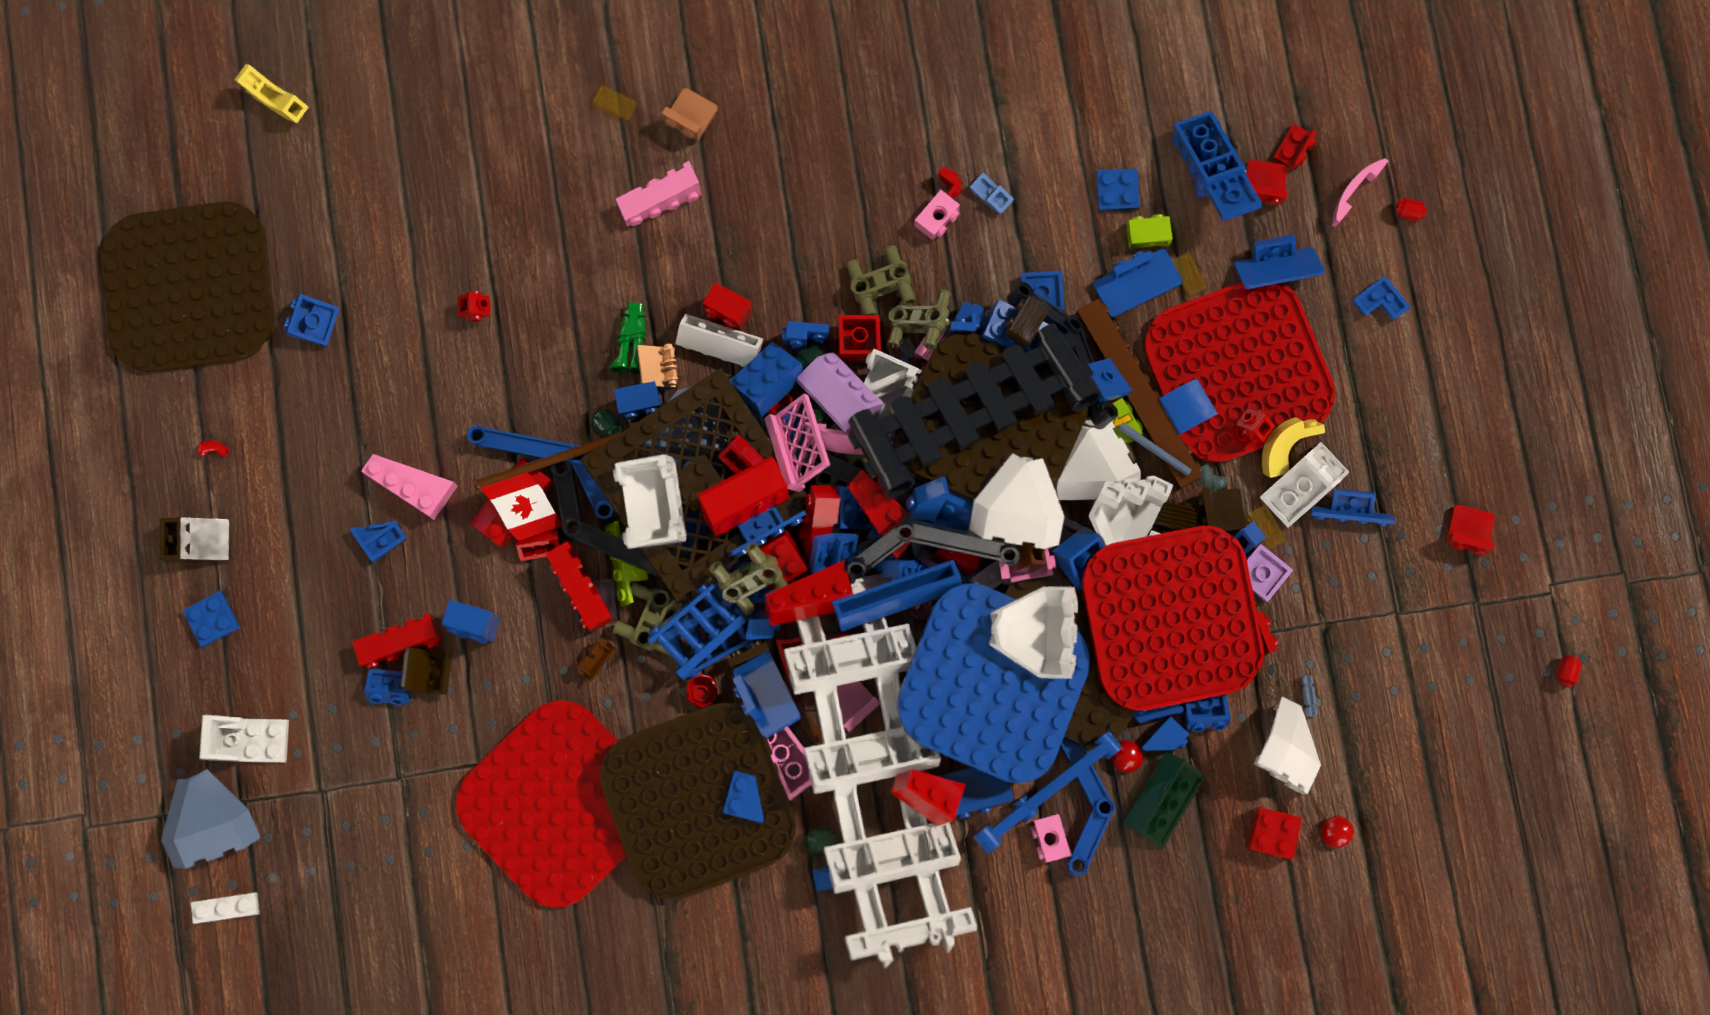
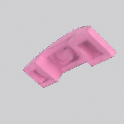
(1369, 173)
(834, 440)

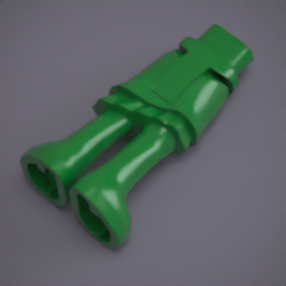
(631, 332)

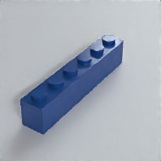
(896, 595)

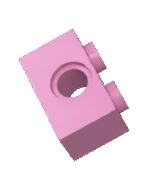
(939, 204)
(1059, 848)

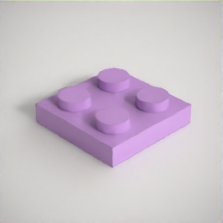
(1266, 572)

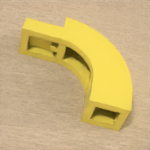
(270, 95)
(1280, 442)

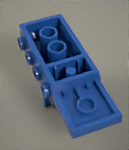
(1215, 165)

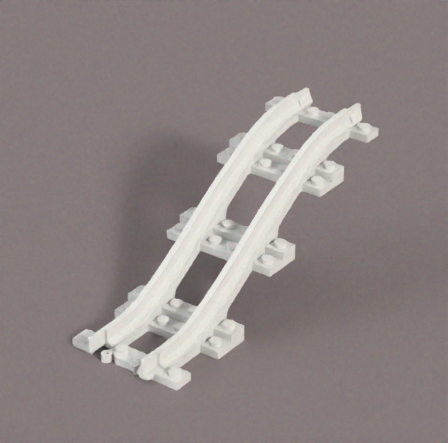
(862, 759)

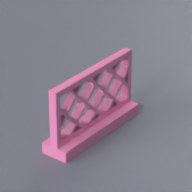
(785, 450)

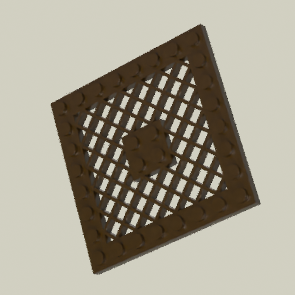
(693, 478)

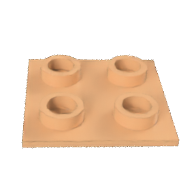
(657, 365)

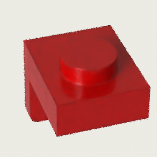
(951, 179)

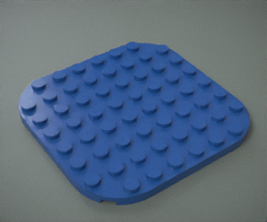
(979, 702)

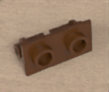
(601, 653)
(807, 729)

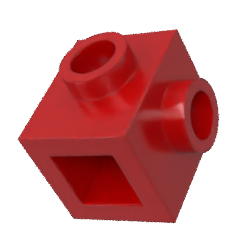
(473, 306)
(1255, 425)

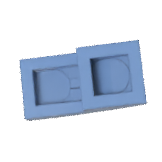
(990, 193)

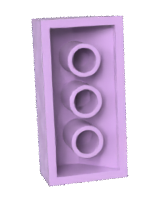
(838, 390)

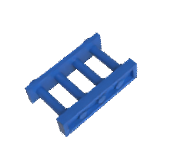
(691, 625)
(700, 650)

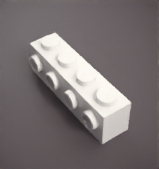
(718, 340)

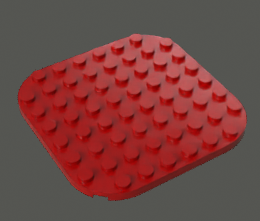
(1246, 354)
(1172, 617)
(543, 805)

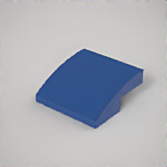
(1187, 406)
(831, 549)

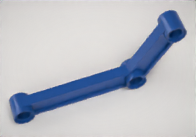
(539, 449)
(1026, 808)
(1097, 821)

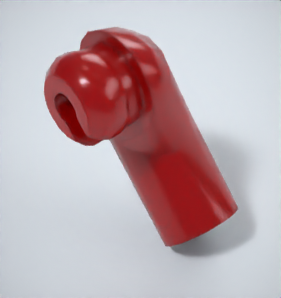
(212, 445)

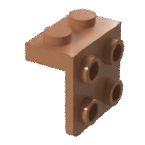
(690, 114)

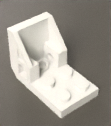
(1304, 484)
(244, 739)

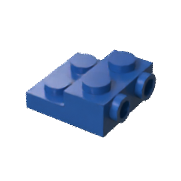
(311, 320)
(799, 333)
(898, 567)
(1207, 713)

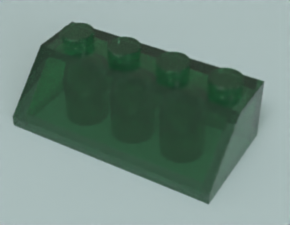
(1164, 800)

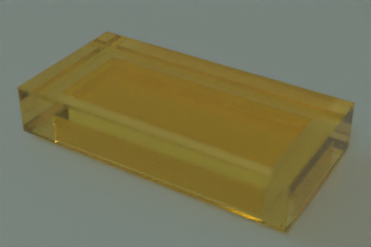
(615, 103)
(1191, 278)
(1268, 526)

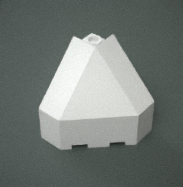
(1093, 461)
(1019, 505)
(1128, 508)
(1039, 631)
(1290, 749)

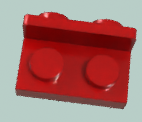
(1294, 146)

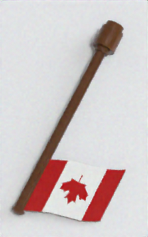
(522, 500)

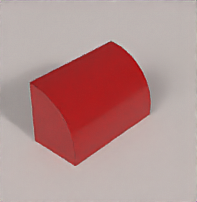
(740, 455)
(538, 545)

